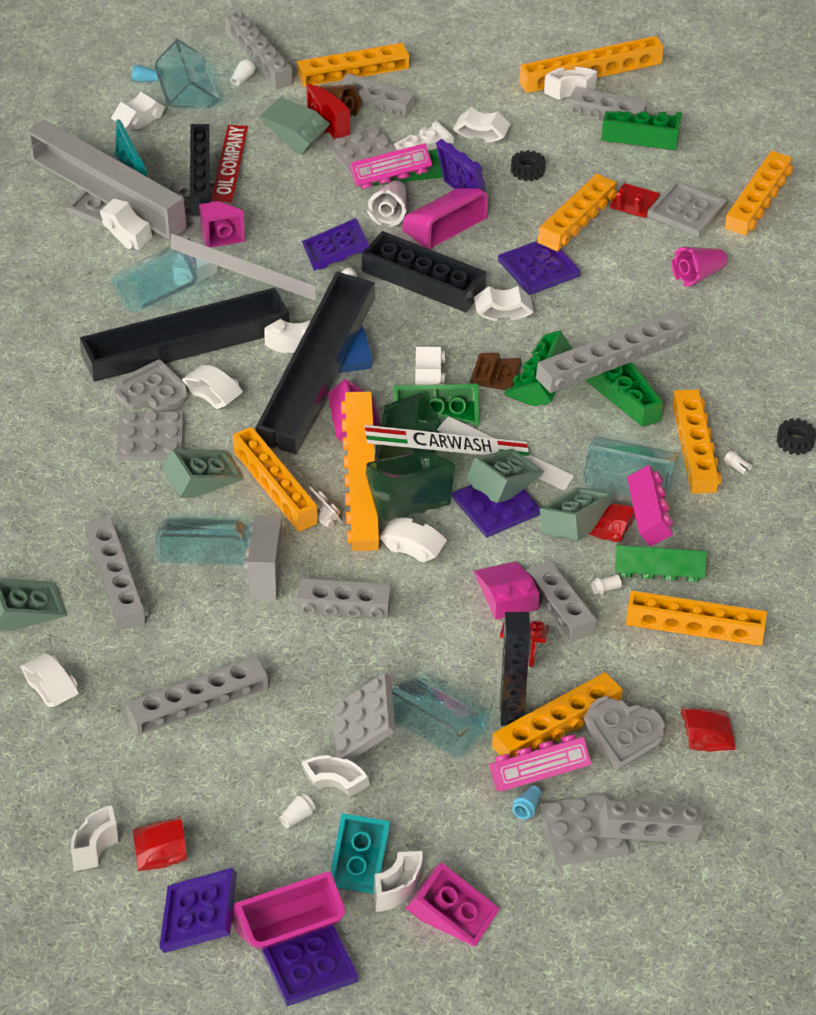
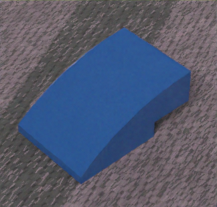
(359, 355)

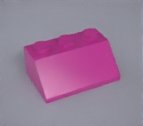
(336, 396)

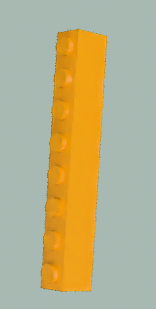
(362, 511)

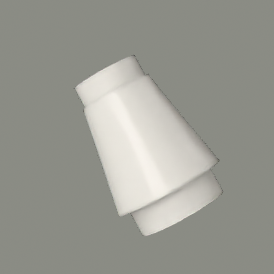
(243, 71)
(298, 810)

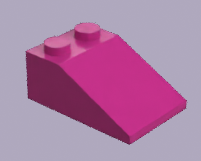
(508, 589)
(452, 905)

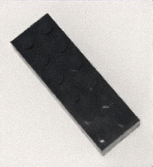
(423, 271)

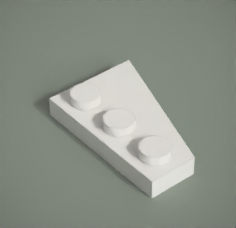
(428, 136)

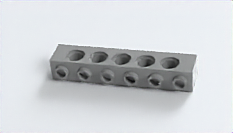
(258, 50)
(115, 573)
(197, 695)

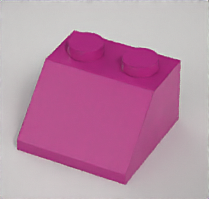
(221, 224)

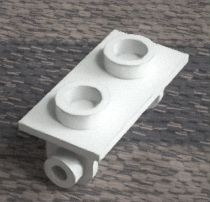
(328, 513)

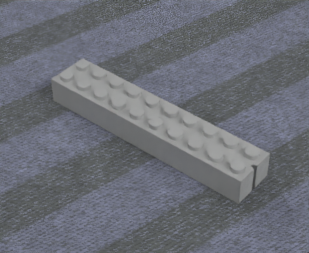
(106, 177)

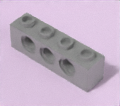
(382, 96)
(595, 103)
(343, 598)
(562, 602)
(650, 821)

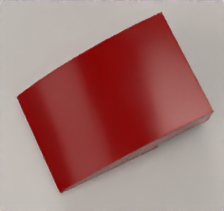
(331, 109)

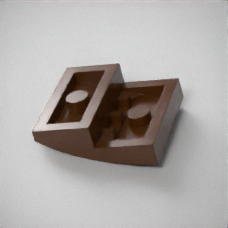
(487, 369)

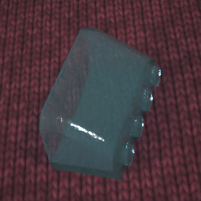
(185, 77)
(155, 278)
(612, 461)
(202, 540)
(437, 716)

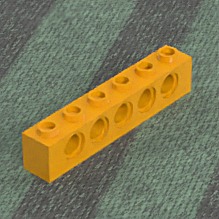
(358, 63)
(759, 193)
(577, 212)
(695, 441)
(275, 479)
(696, 618)
(554, 718)

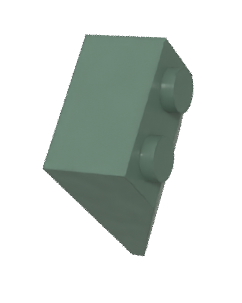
(294, 124)
(200, 471)
(502, 474)
(574, 513)
(28, 603)

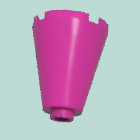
(697, 263)

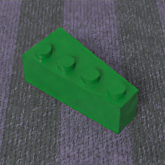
(642, 129)
(630, 393)

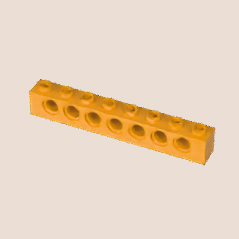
(604, 60)

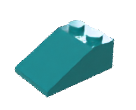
(359, 852)

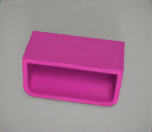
(446, 216)
(288, 912)

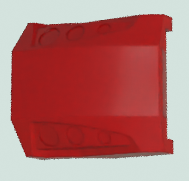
(614, 522)
(708, 729)
(160, 844)

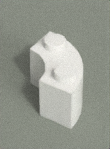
(562, 82)
(138, 112)
(481, 125)
(125, 224)
(503, 303)
(284, 336)
(429, 365)
(212, 385)
(413, 539)
(49, 679)
(336, 773)
(92, 838)
(398, 882)

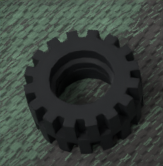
(531, 172)
(794, 445)

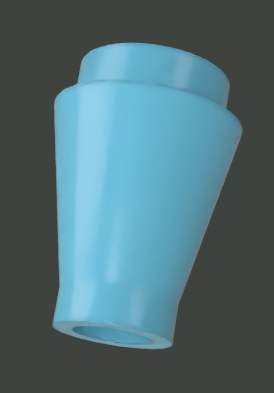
(143, 74)
(526, 804)

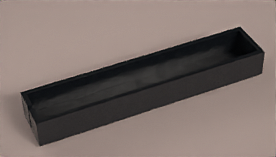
(181, 334)
(316, 362)

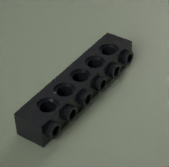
(199, 167)
(514, 666)

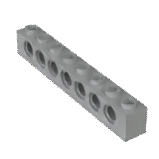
(612, 351)

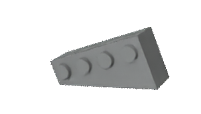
(263, 556)

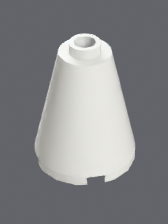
(388, 204)

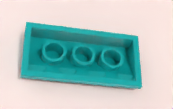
(126, 151)

